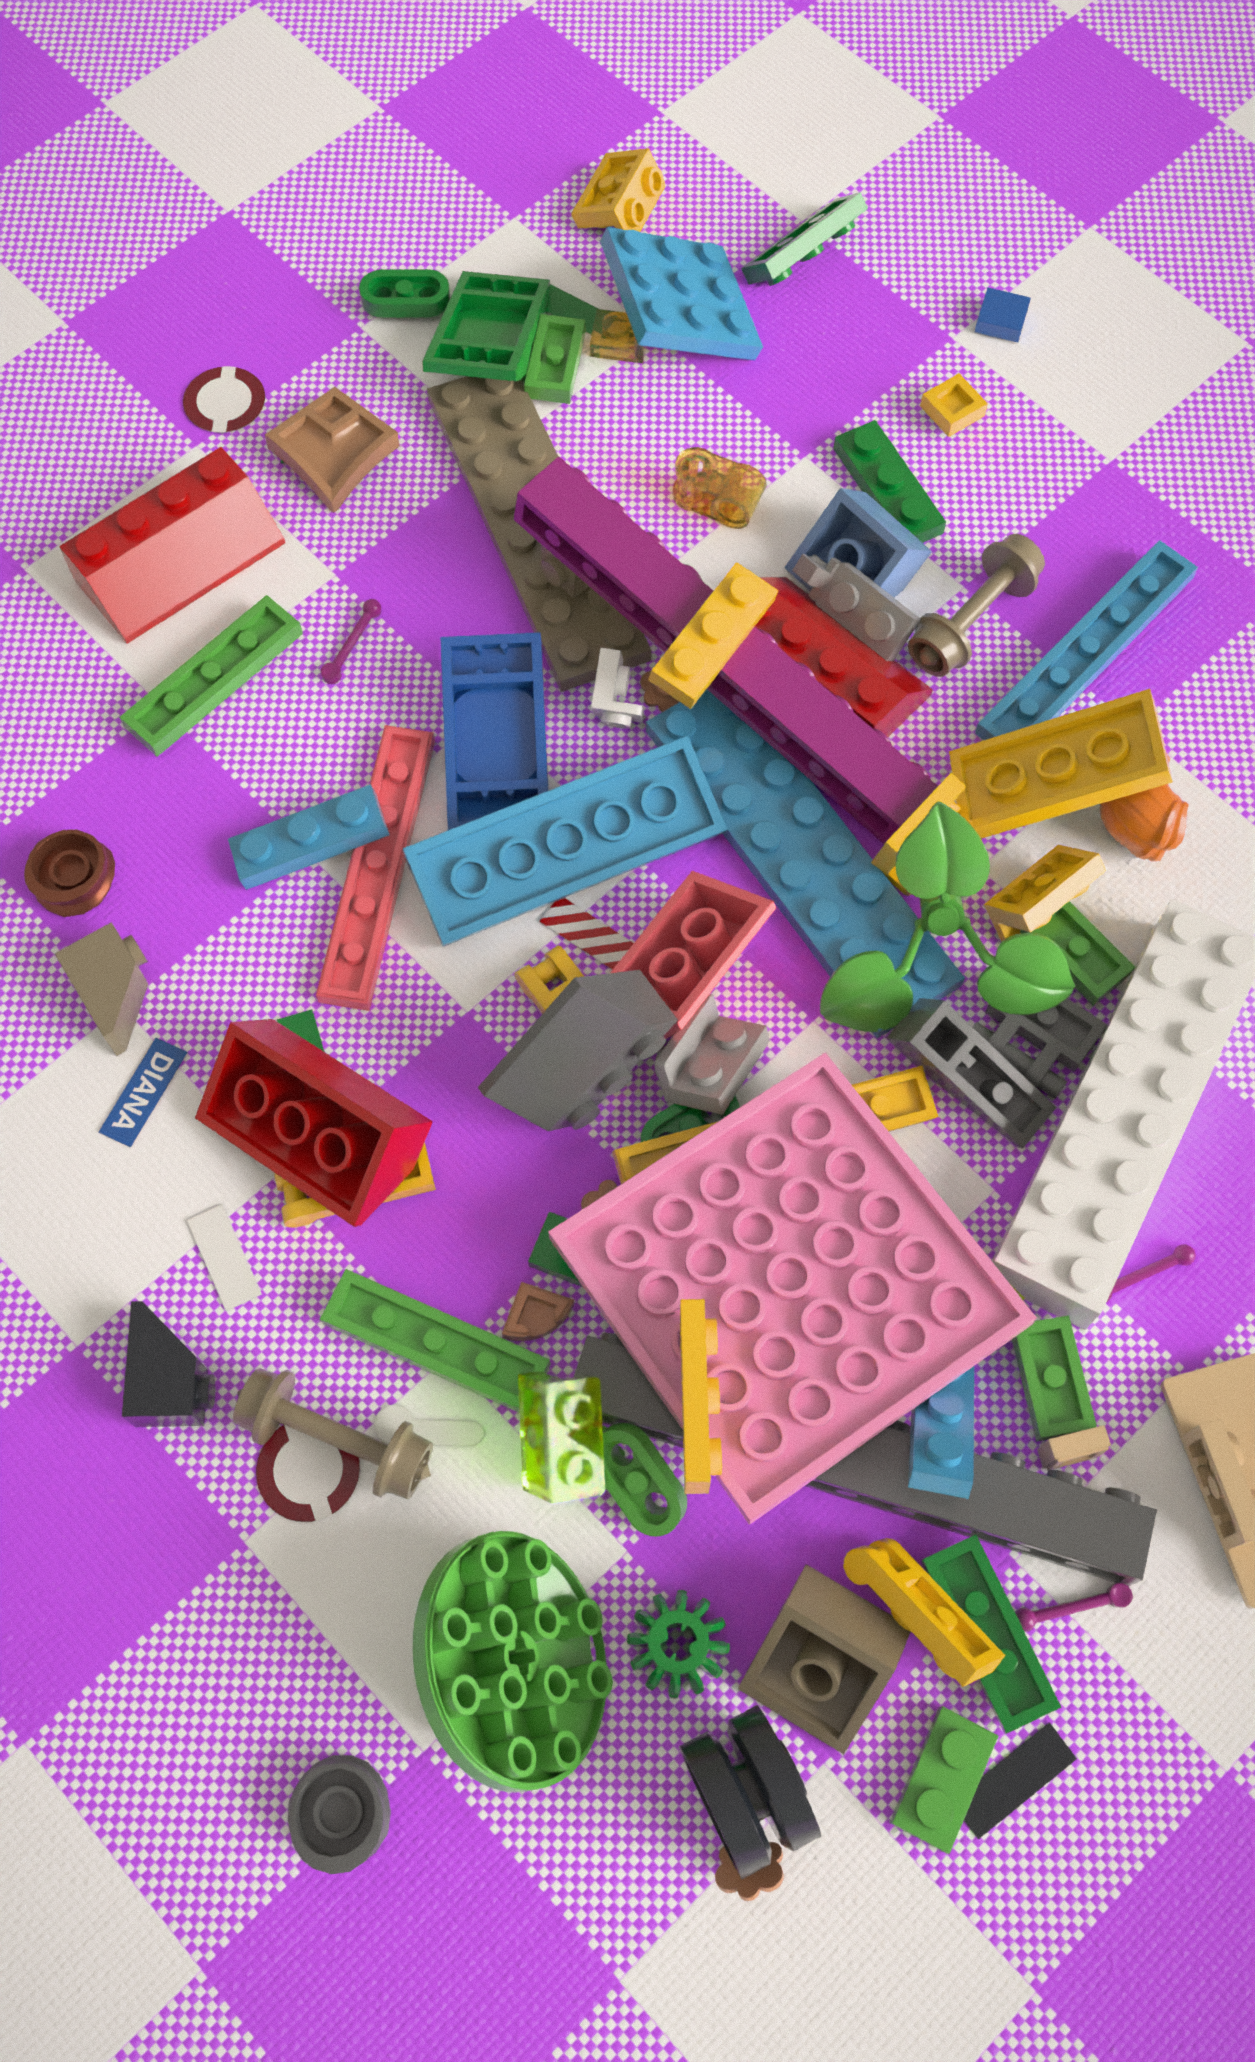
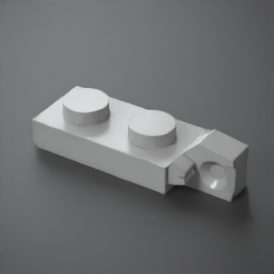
(858, 604)

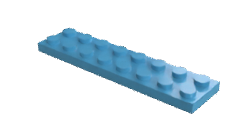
(803, 849)

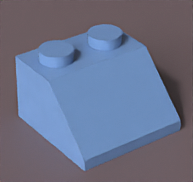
(868, 538)

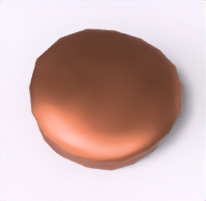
(69, 872)

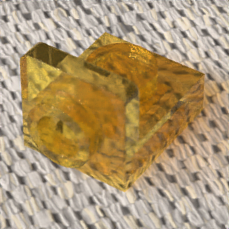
(614, 338)

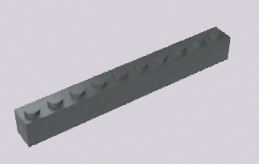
(1006, 1507)

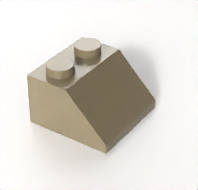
(825, 1659)

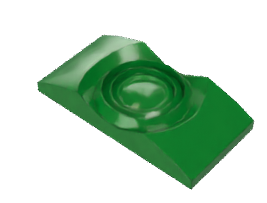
(488, 327)

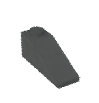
(971, 1070)

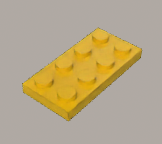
(1062, 765)

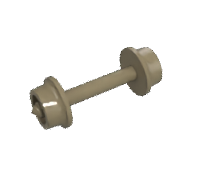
(1011, 568)
(266, 1404)

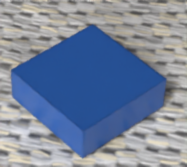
(1002, 314)

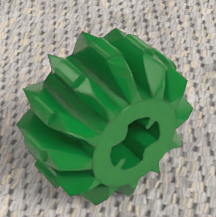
(696, 1651)

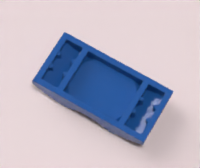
(492, 723)

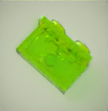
(561, 1436)

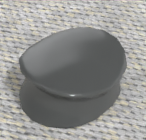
(338, 1814)

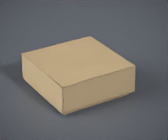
(1074, 1448)

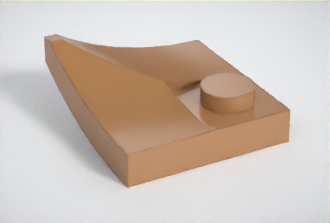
(332, 445)

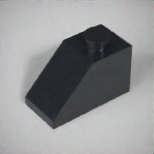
(162, 1376)

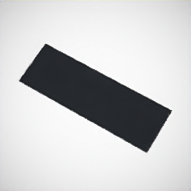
(1017, 1779)

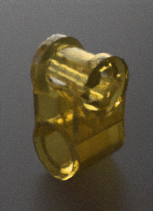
(721, 491)

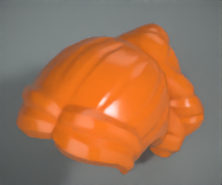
(1147, 821)

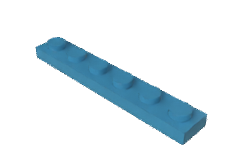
(1092, 643)

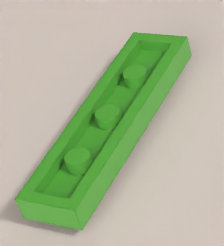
(211, 675)
(430, 1339)

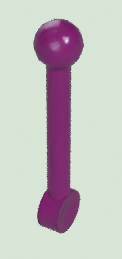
(331, 671)
(1182, 1255)
(1117, 1595)

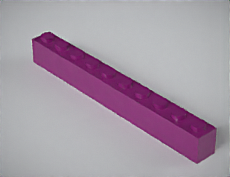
(758, 681)

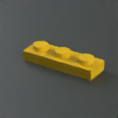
(713, 635)
(699, 1397)

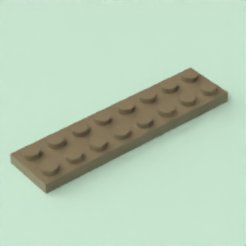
(499, 451)

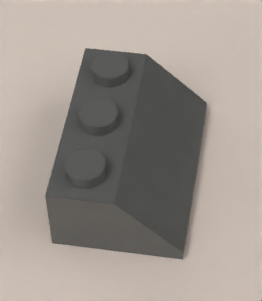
(581, 1050)

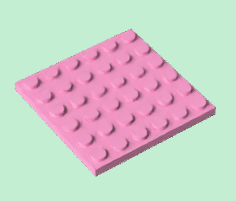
(827, 1272)

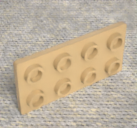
(1217, 1429)

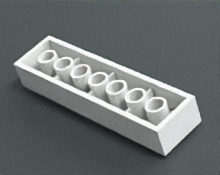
(1127, 1115)

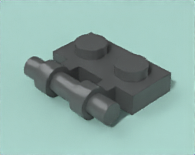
(1061, 1033)

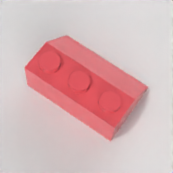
(695, 942)

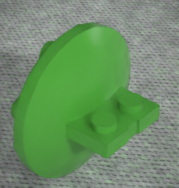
(510, 1661)

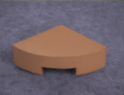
(535, 1313)

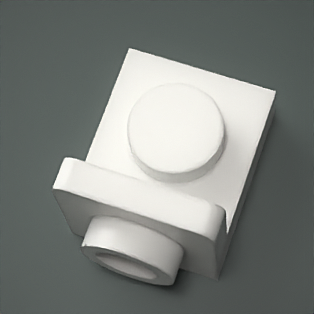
(610, 682)

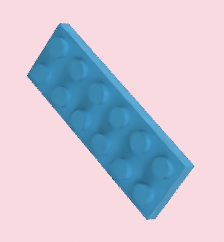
(564, 841)

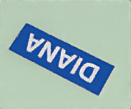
(143, 1092)

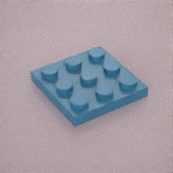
(680, 294)

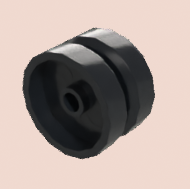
(754, 1788)

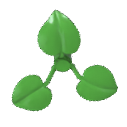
(940, 866)

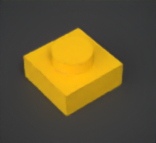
(953, 404)

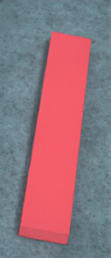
(376, 873)

